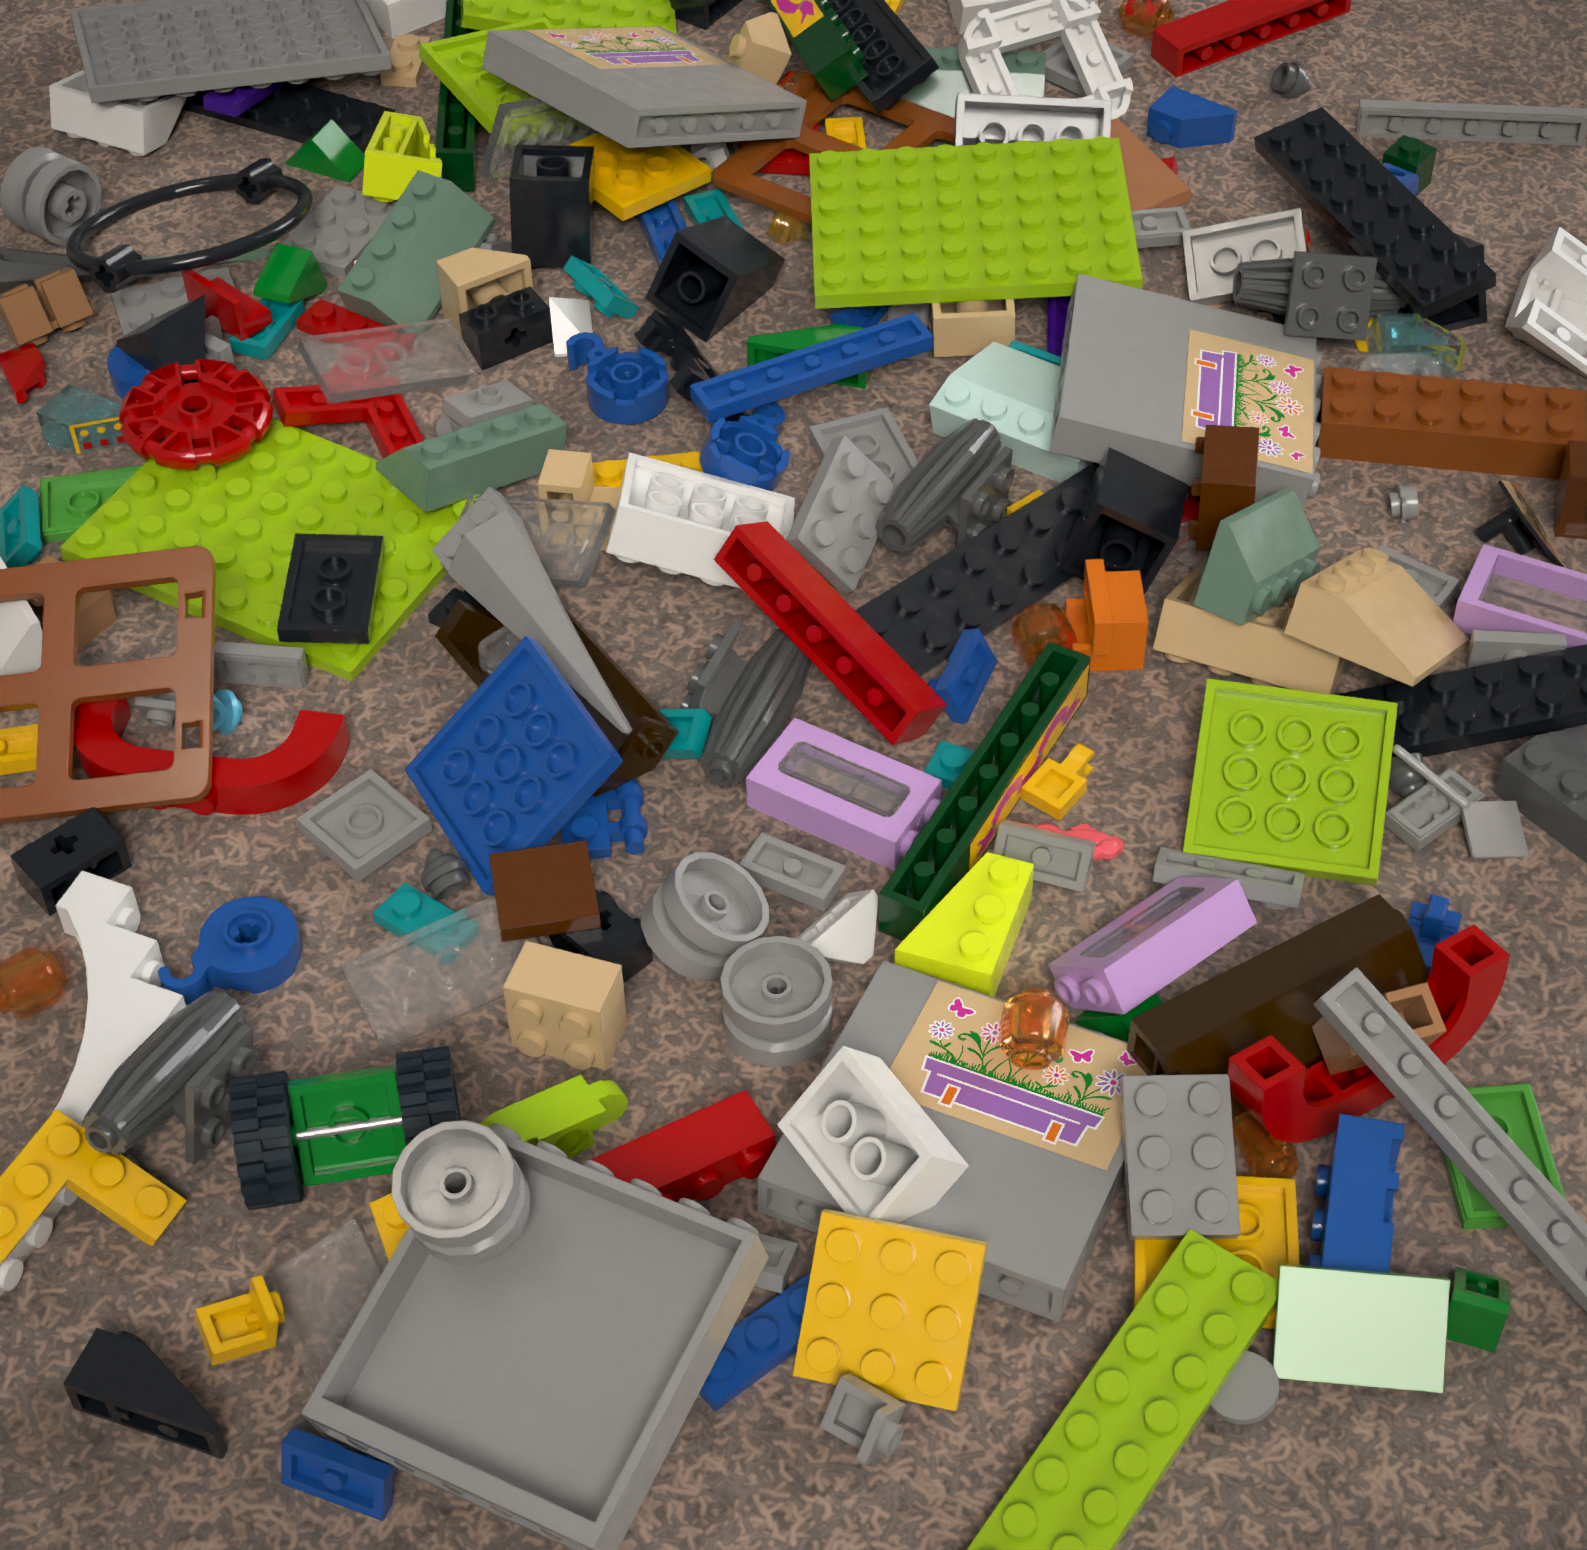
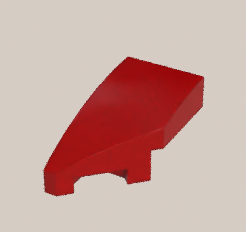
(23, 370)

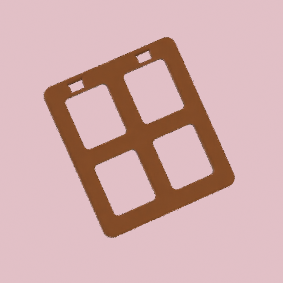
(737, 171)
(63, 685)

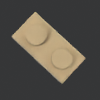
(405, 61)

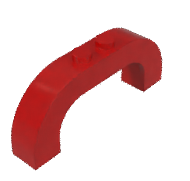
(238, 785)
(1306, 1103)

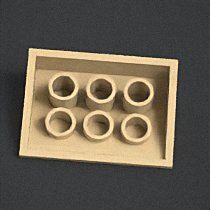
(1375, 618)
(1251, 650)

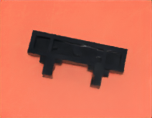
(666, 335)

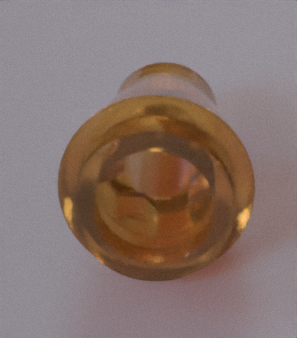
(1262, 1152)

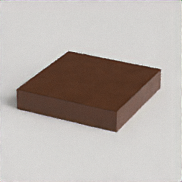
(544, 891)

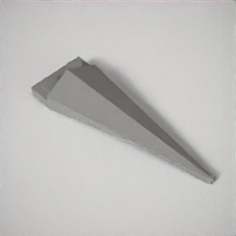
(500, 568)

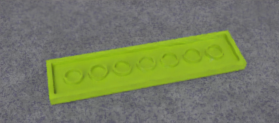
(1136, 1405)

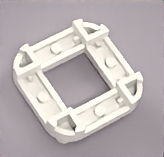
(1036, 22)

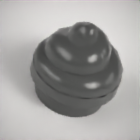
(1291, 80)
(1404, 778)
(444, 874)

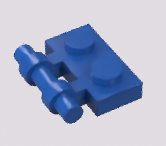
(592, 823)

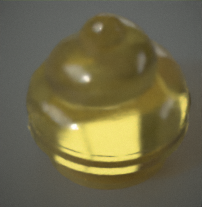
(786, 229)

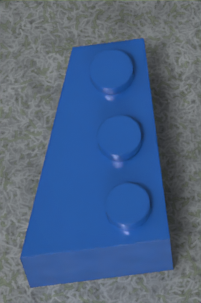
(1358, 1196)

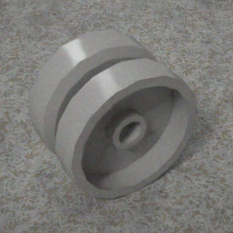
(49, 194)
(703, 915)
(777, 1001)
(461, 1192)

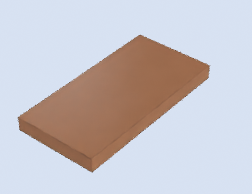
(1148, 178)

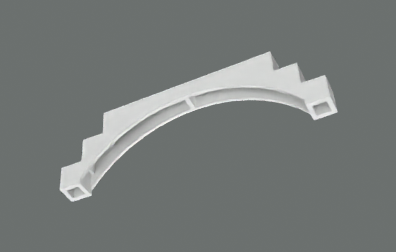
(120, 1015)

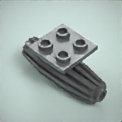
(1317, 293)
(953, 483)
(745, 701)
(176, 1072)

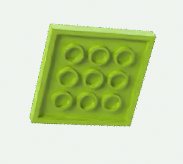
(459, 67)
(1292, 780)

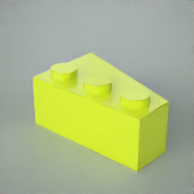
(395, 155)
(973, 926)

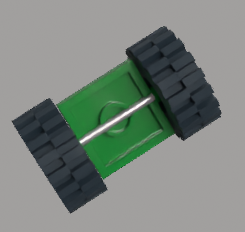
(334, 1123)

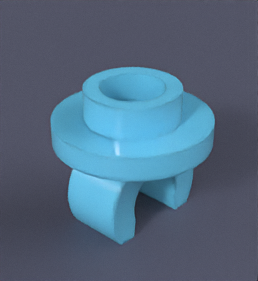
(226, 711)

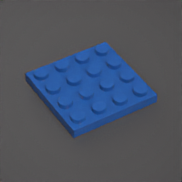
(512, 762)

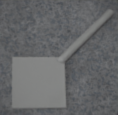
(1490, 826)

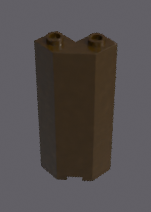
(650, 728)
(1277, 994)

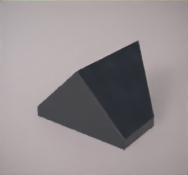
(169, 337)

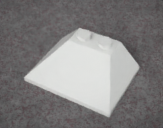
(1552, 303)

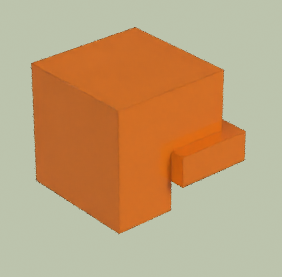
(1110, 618)

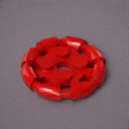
(204, 437)

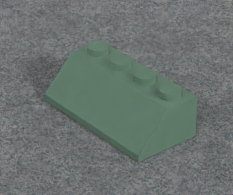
(944, 84)
(398, 271)
(475, 457)
(1258, 559)

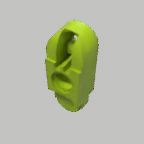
(564, 1114)

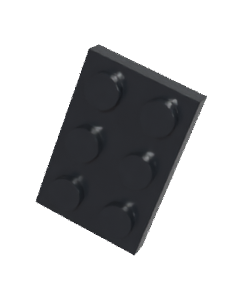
(331, 589)

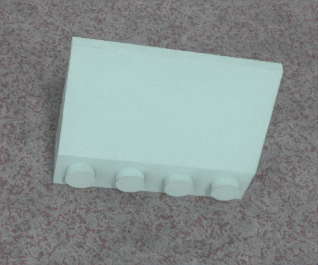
(1013, 395)

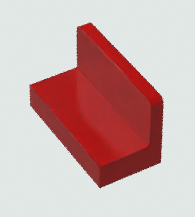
(236, 311)

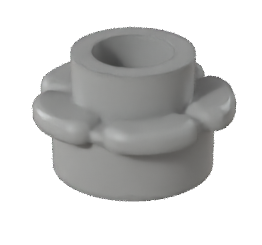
(1403, 502)

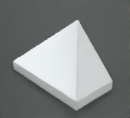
(568, 319)
(846, 929)

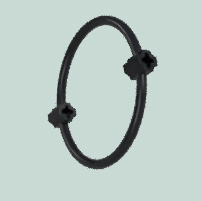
(124, 265)

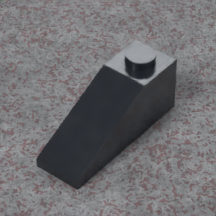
(132, 1387)

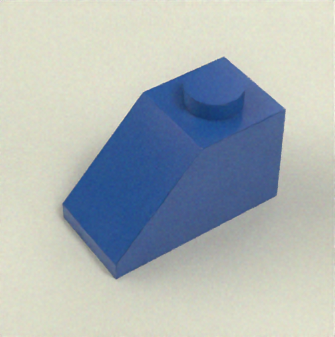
(1190, 120)

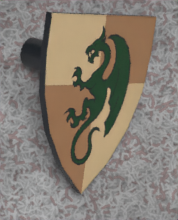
(1509, 522)

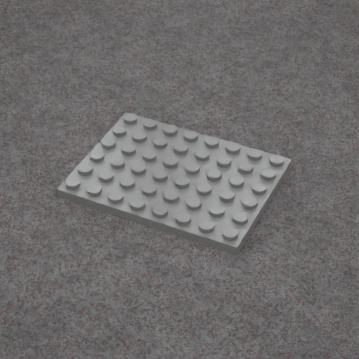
(222, 45)

